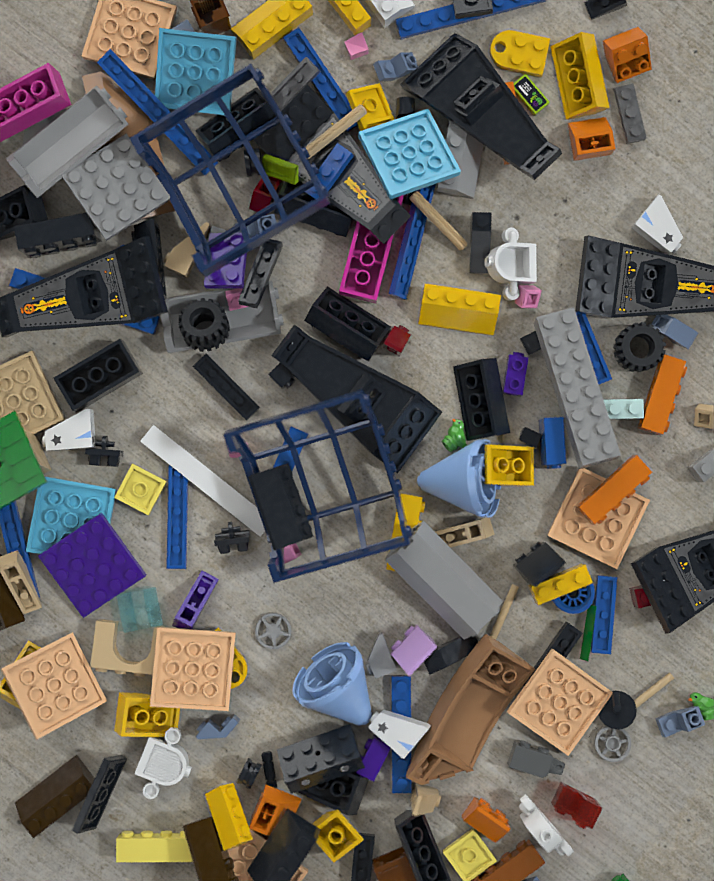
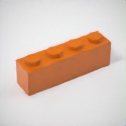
(662, 394)
(614, 489)

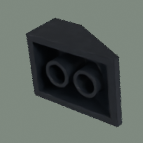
(18, 209)
(538, 563)
(340, 793)

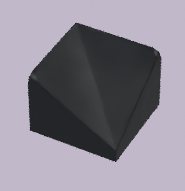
(530, 437)

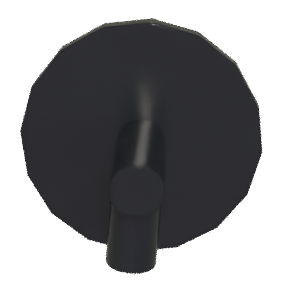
(618, 711)

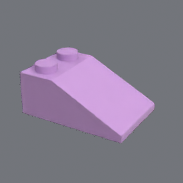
(413, 649)

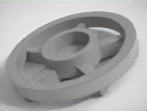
(273, 631)
(612, 744)

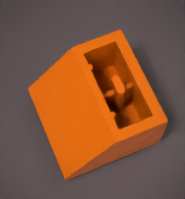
(628, 54)
(591, 138)
(271, 808)
(486, 820)

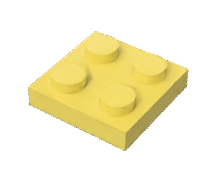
(140, 489)
(469, 855)

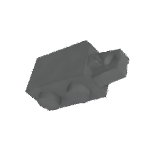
(534, 761)

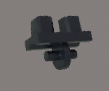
(113, 456)
(230, 536)

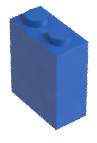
(552, 442)

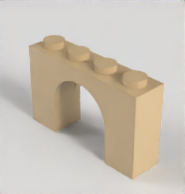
(106, 655)

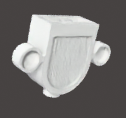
(512, 264)
(163, 762)
(542, 828)

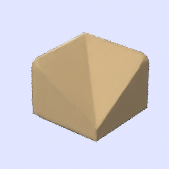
(704, 416)

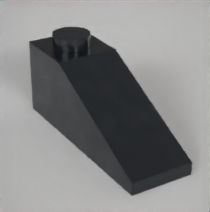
(479, 241)
(449, 653)

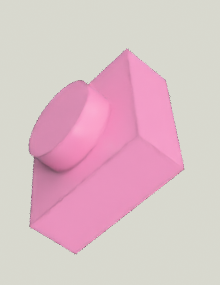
(232, 299)

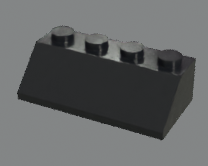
(249, 112)
(327, 218)
(152, 229)
(347, 323)
(481, 399)
(280, 506)
(421, 847)
(284, 849)

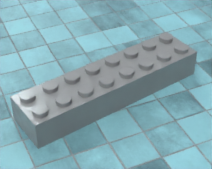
(576, 388)

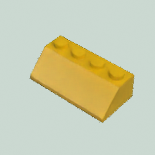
(270, 24)
(580, 76)
(459, 309)

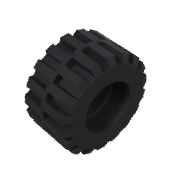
(200, 312)
(654, 342)

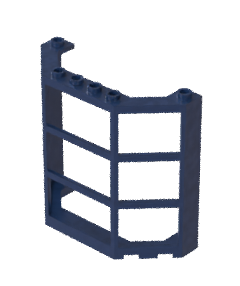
(203, 257)
(276, 565)

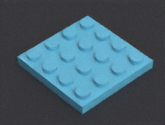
(191, 65)
(409, 153)
(64, 507)

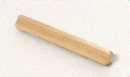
(335, 130)
(435, 217)

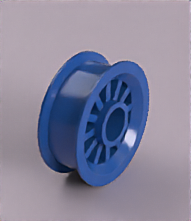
(584, 605)

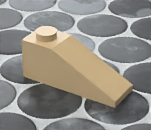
(180, 258)
(466, 532)
(19, 582)
(424, 799)

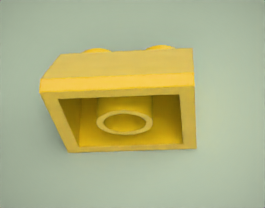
(336, 834)

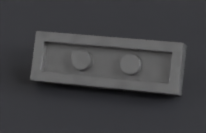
(294, 82)
(630, 113)

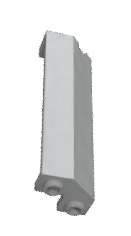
(67, 140)
(243, 323)
(445, 581)

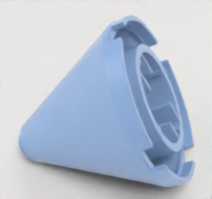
(461, 481)
(335, 684)

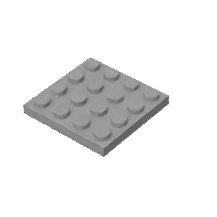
(116, 187)

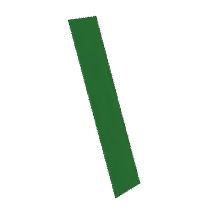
(588, 632)

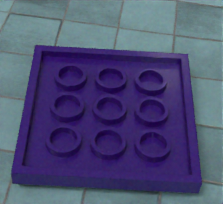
(92, 565)

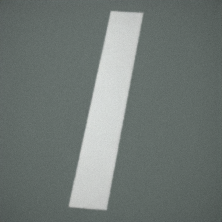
(204, 478)

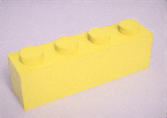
(152, 847)

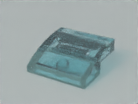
(139, 609)

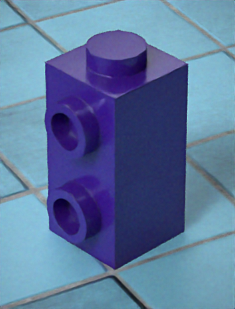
(515, 374)
(373, 757)

